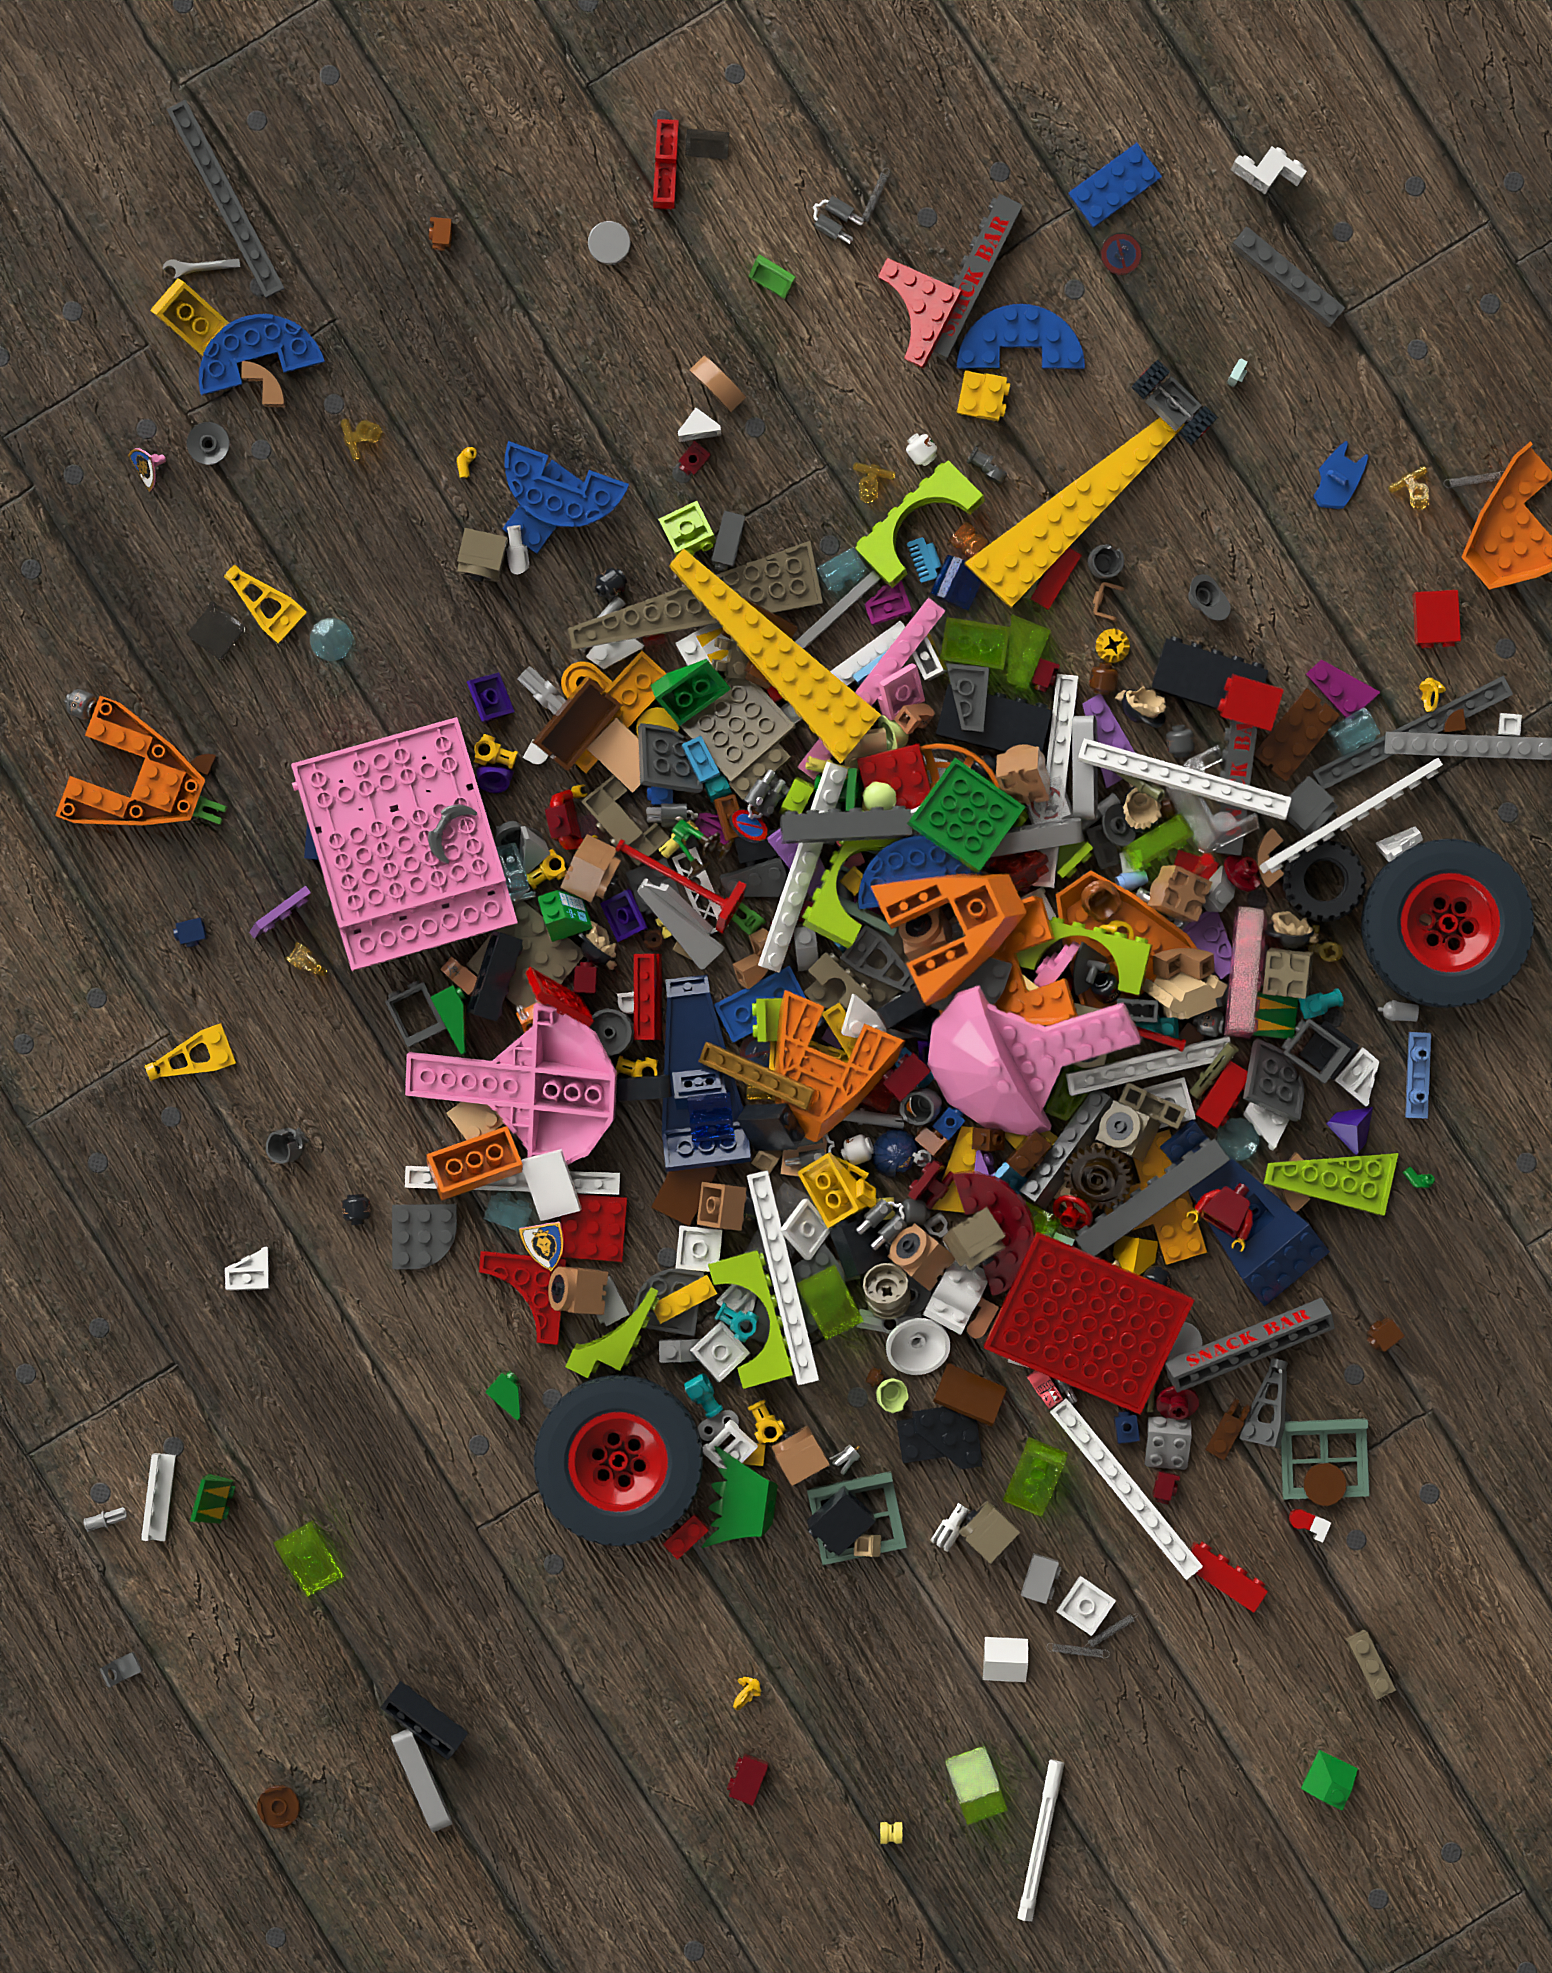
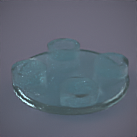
(331, 639)
(1238, 1138)

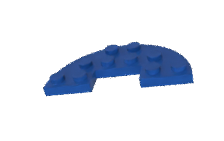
(1020, 328)
(252, 339)
(555, 501)
(907, 860)

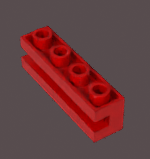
(647, 996)
(1227, 1578)

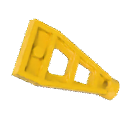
(284, 619)
(218, 1048)

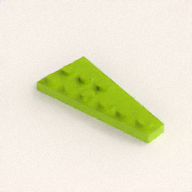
(1347, 1181)

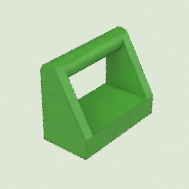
(772, 277)

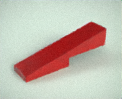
(665, 164)

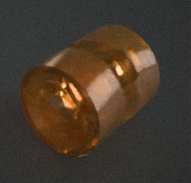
(968, 540)

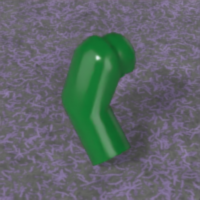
(1419, 1181)

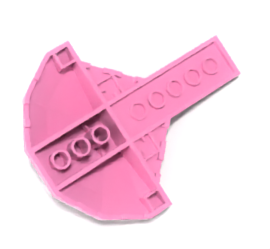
(1004, 1067)
(547, 1086)

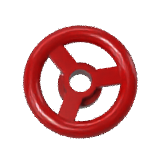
(1071, 1214)

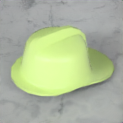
(895, 734)

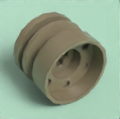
(887, 1291)

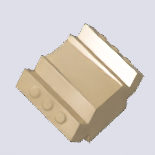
(1185, 995)

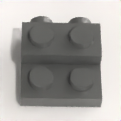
(656, 878)

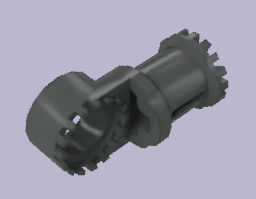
(983, 461)

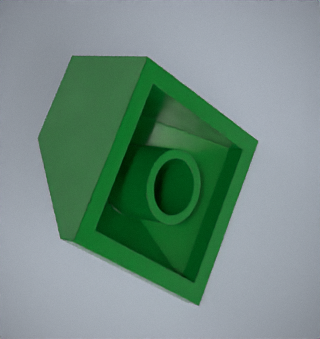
(1330, 1779)

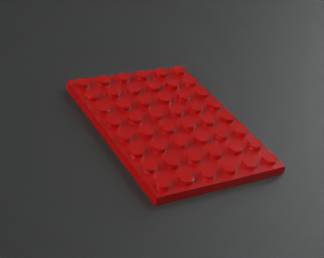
(1088, 1323)

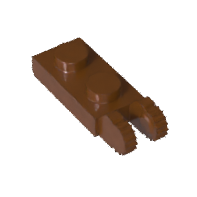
(1227, 1431)

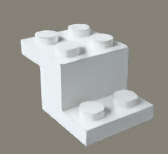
(1268, 170)
(956, 1296)

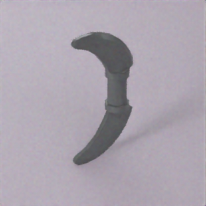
(435, 836)

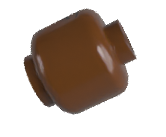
(1103, 679)

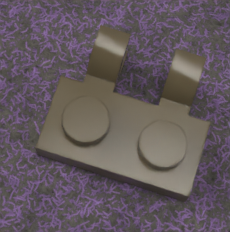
(736, 659)

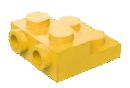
(983, 396)

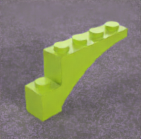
(614, 1346)

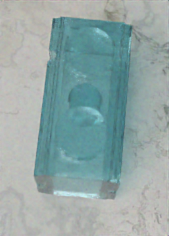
(841, 569)
(1354, 731)
(512, 868)
(508, 1213)

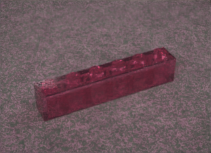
(1244, 972)

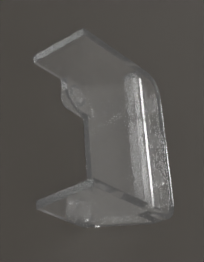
(1208, 829)

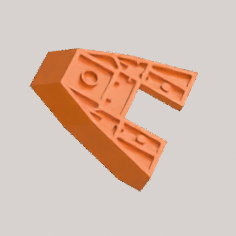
(1507, 538)
(1143, 919)
(1042, 1005)
(837, 1083)

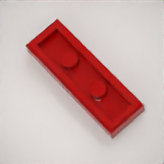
(1055, 578)

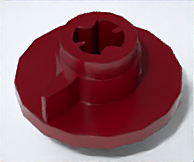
(1242, 872)
(1177, 1405)

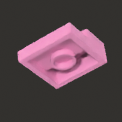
(900, 690)
(1052, 967)

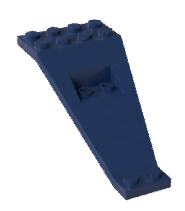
(689, 1025)
(1280, 1240)

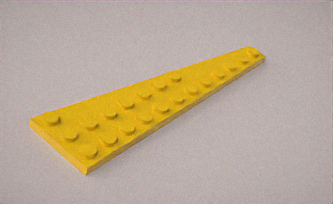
(1036, 542)
(812, 690)

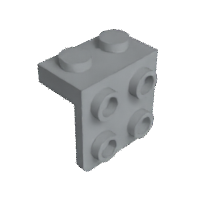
(1168, 1443)

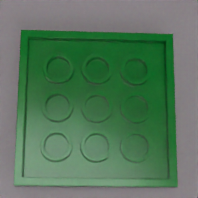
(966, 815)

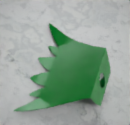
(746, 1502)

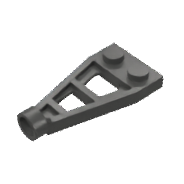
(863, 947)
(1261, 1432)

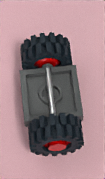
(1173, 403)

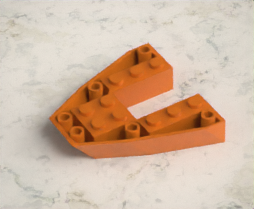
(165, 786)
(984, 907)

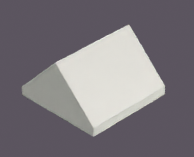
(698, 427)
(1005, 1659)

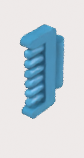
(930, 558)

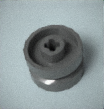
(622, 1031)

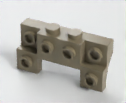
(617, 823)

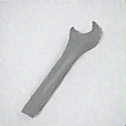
(186, 268)

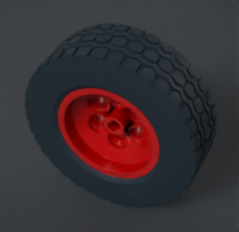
(1494, 906)
(604, 1508)

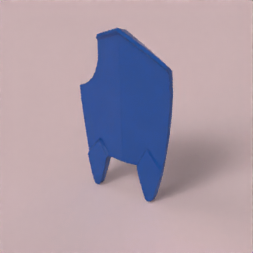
(1338, 479)

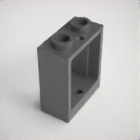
(728, 541)
(424, 1034)
(1332, 1064)

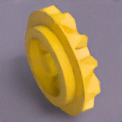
(1103, 641)

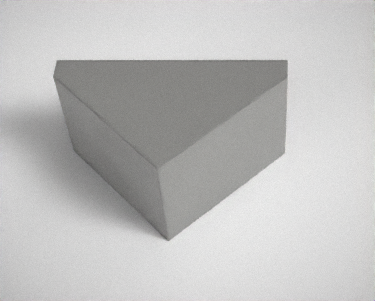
(532, 849)

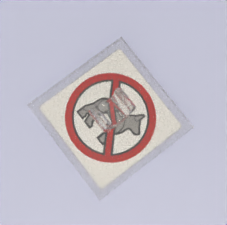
(1055, 809)

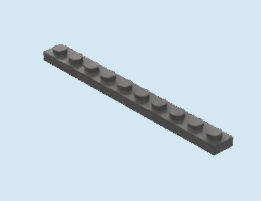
(225, 199)
(1429, 723)

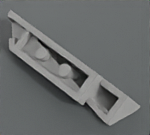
(682, 922)

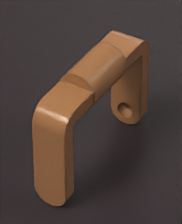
(1098, 600)

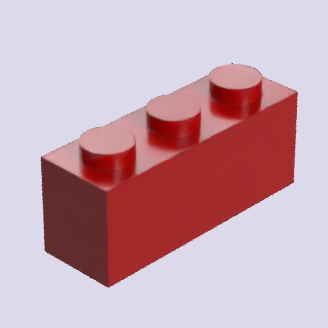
(1222, 1095)

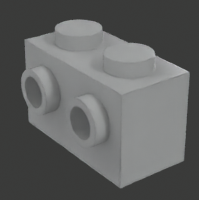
(1040, 1578)

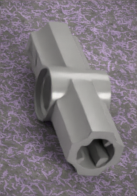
(542, 690)

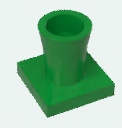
(850, 791)

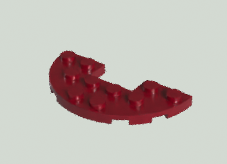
(1010, 1213)

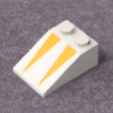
(701, 645)

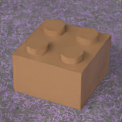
(721, 1206)

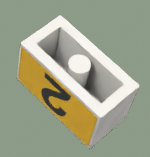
(928, 659)

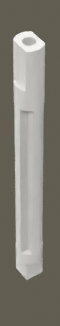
(1049, 1795)

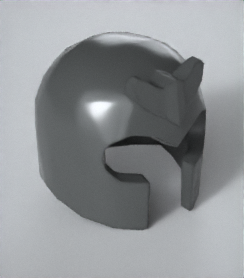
(1105, 561)
(285, 1145)

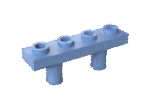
(1418, 1075)

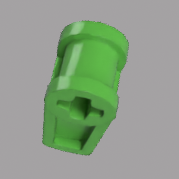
(204, 802)
(751, 915)

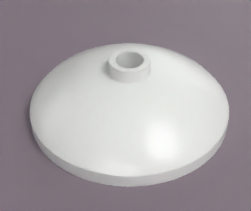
(918, 1355)

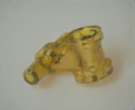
(362, 433)
(870, 482)
(1418, 491)
(1322, 948)
(302, 957)

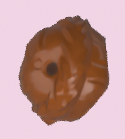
(1100, 900)

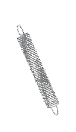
(876, 198)
(1472, 480)
(1111, 1630)
(1076, 1651)

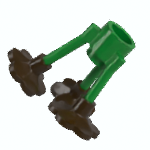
(684, 831)

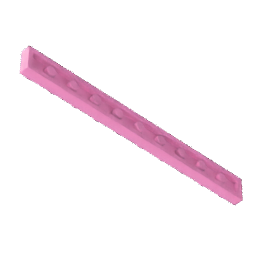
(888, 665)

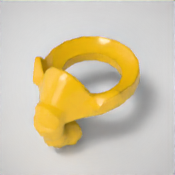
(1428, 687)
(1112, 928)
(747, 1693)

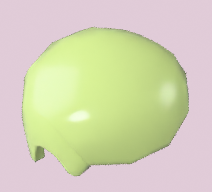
(879, 795)
(892, 1395)

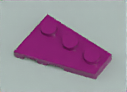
(1340, 688)

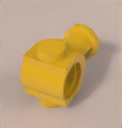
(495, 753)
(547, 872)
(637, 1067)
(764, 1422)

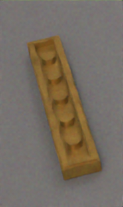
(757, 1076)

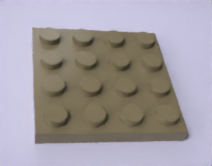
(739, 727)
(548, 957)

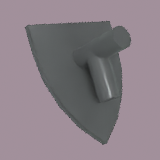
(1086, 968)

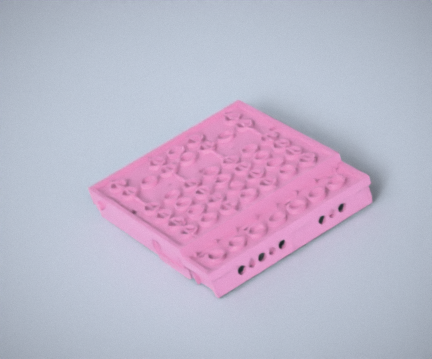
(378, 861)

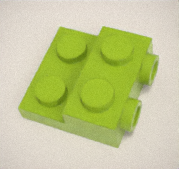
(688, 529)

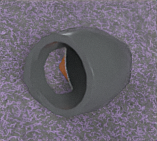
(924, 1105)

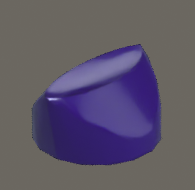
(493, 778)

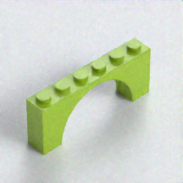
(944, 486)
(827, 913)
(1129, 954)
(748, 1272)

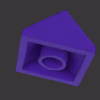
(490, 697)
(623, 915)

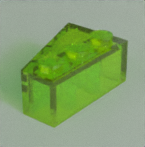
(1024, 651)
(1157, 843)
(1060, 1102)

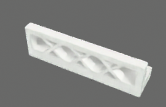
(705, 882)
(158, 1497)

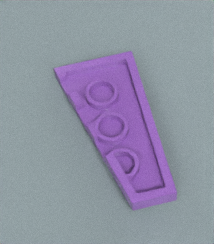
(1107, 732)
(787, 854)

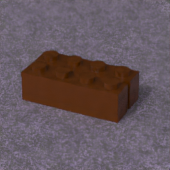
(577, 723)
(1295, 735)

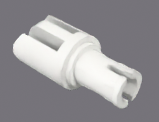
(517, 552)
(948, 1529)

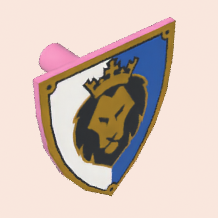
(145, 465)
(544, 1243)

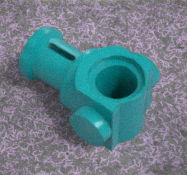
(717, 787)
(1318, 1004)
(1164, 1026)
(737, 1319)
(702, 1391)

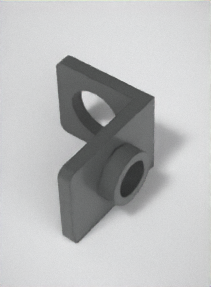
(122, 1668)

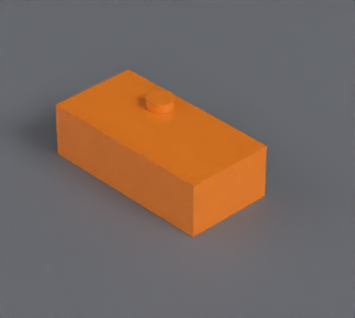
(474, 1163)

